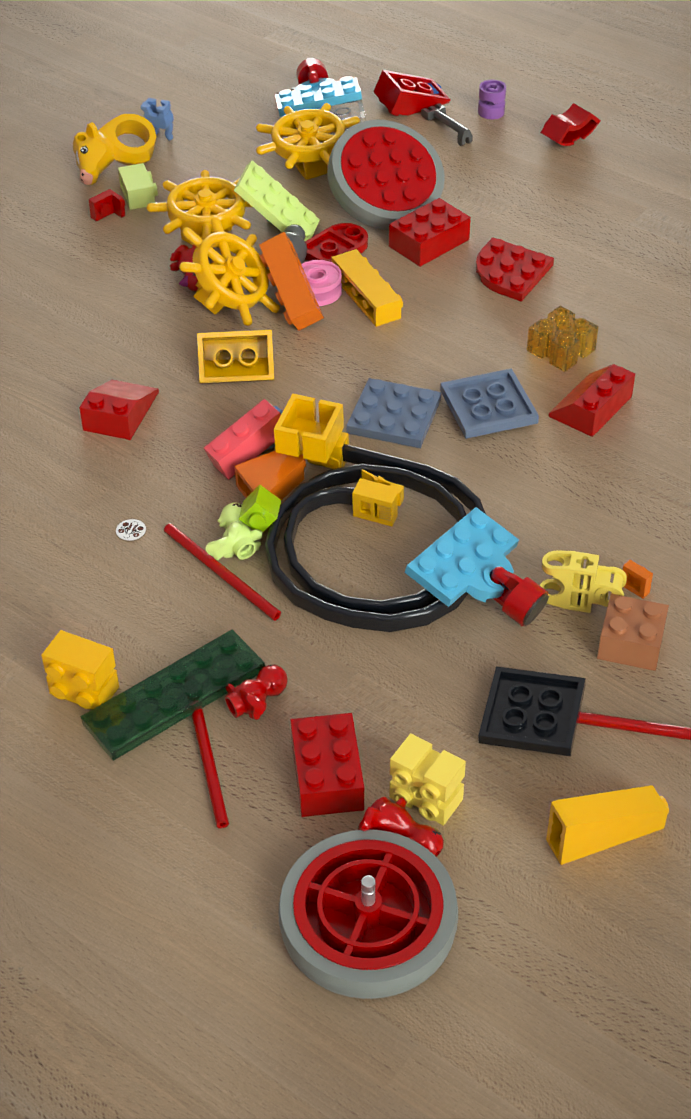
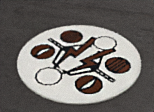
(130, 529)

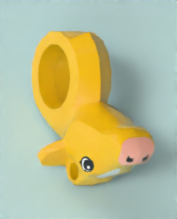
(99, 148)

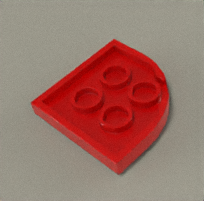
(511, 268)

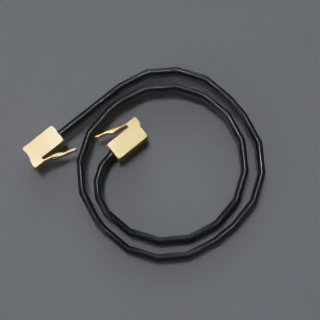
(375, 499)

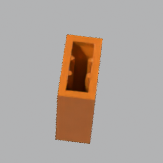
(273, 471)

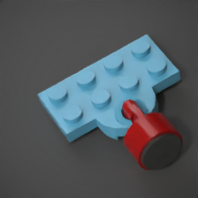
(317, 89)
(475, 562)

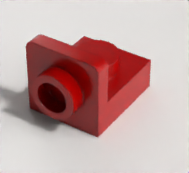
(106, 204)

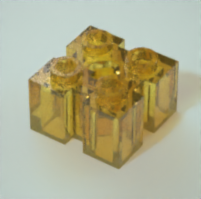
(562, 338)

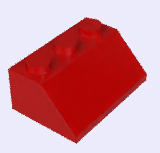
(595, 399)

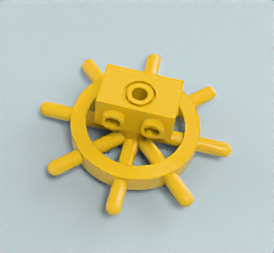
(303, 144)
(204, 200)
(223, 279)

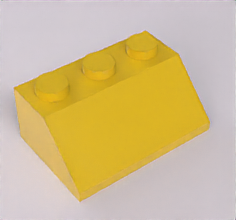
(235, 356)

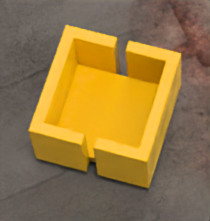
(301, 434)
(80, 670)

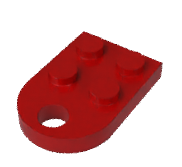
(336, 240)

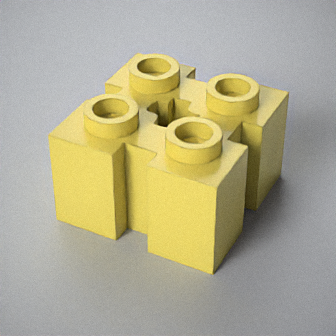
(427, 779)

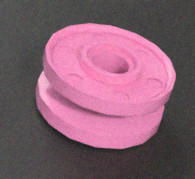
(324, 280)

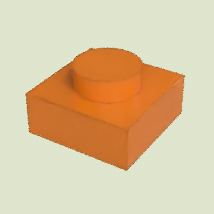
(638, 579)

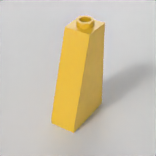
(603, 820)

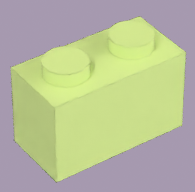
(137, 186)

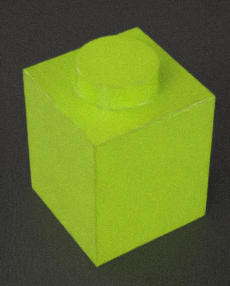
(260, 509)

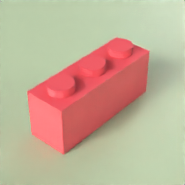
(244, 439)

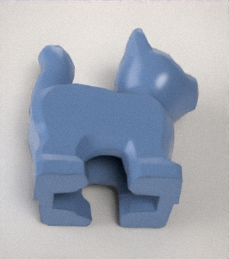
(160, 116)

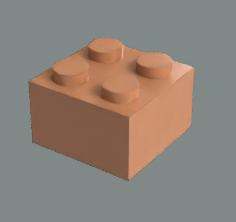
(632, 632)

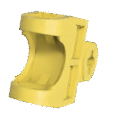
(569, 576)

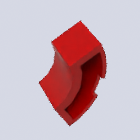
(570, 125)

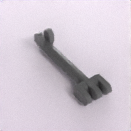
(439, 113)

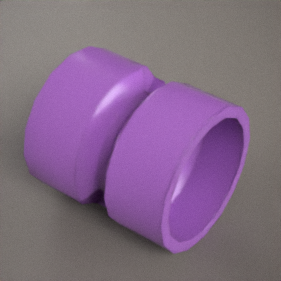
(492, 97)

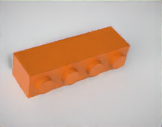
(291, 281)

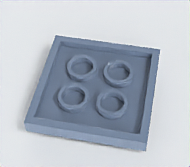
(489, 403)
(394, 413)

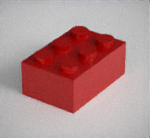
(429, 231)
(327, 765)

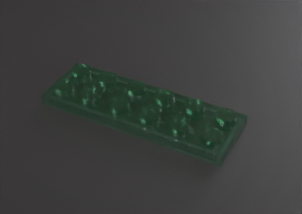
(171, 694)

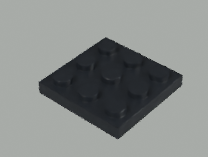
(532, 711)

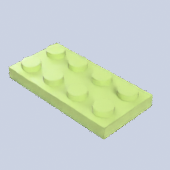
(274, 201)

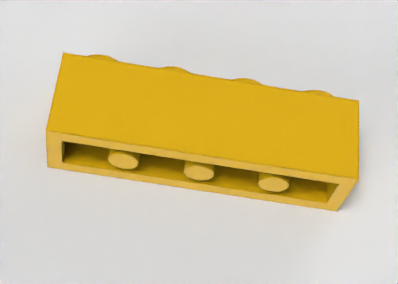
(368, 288)

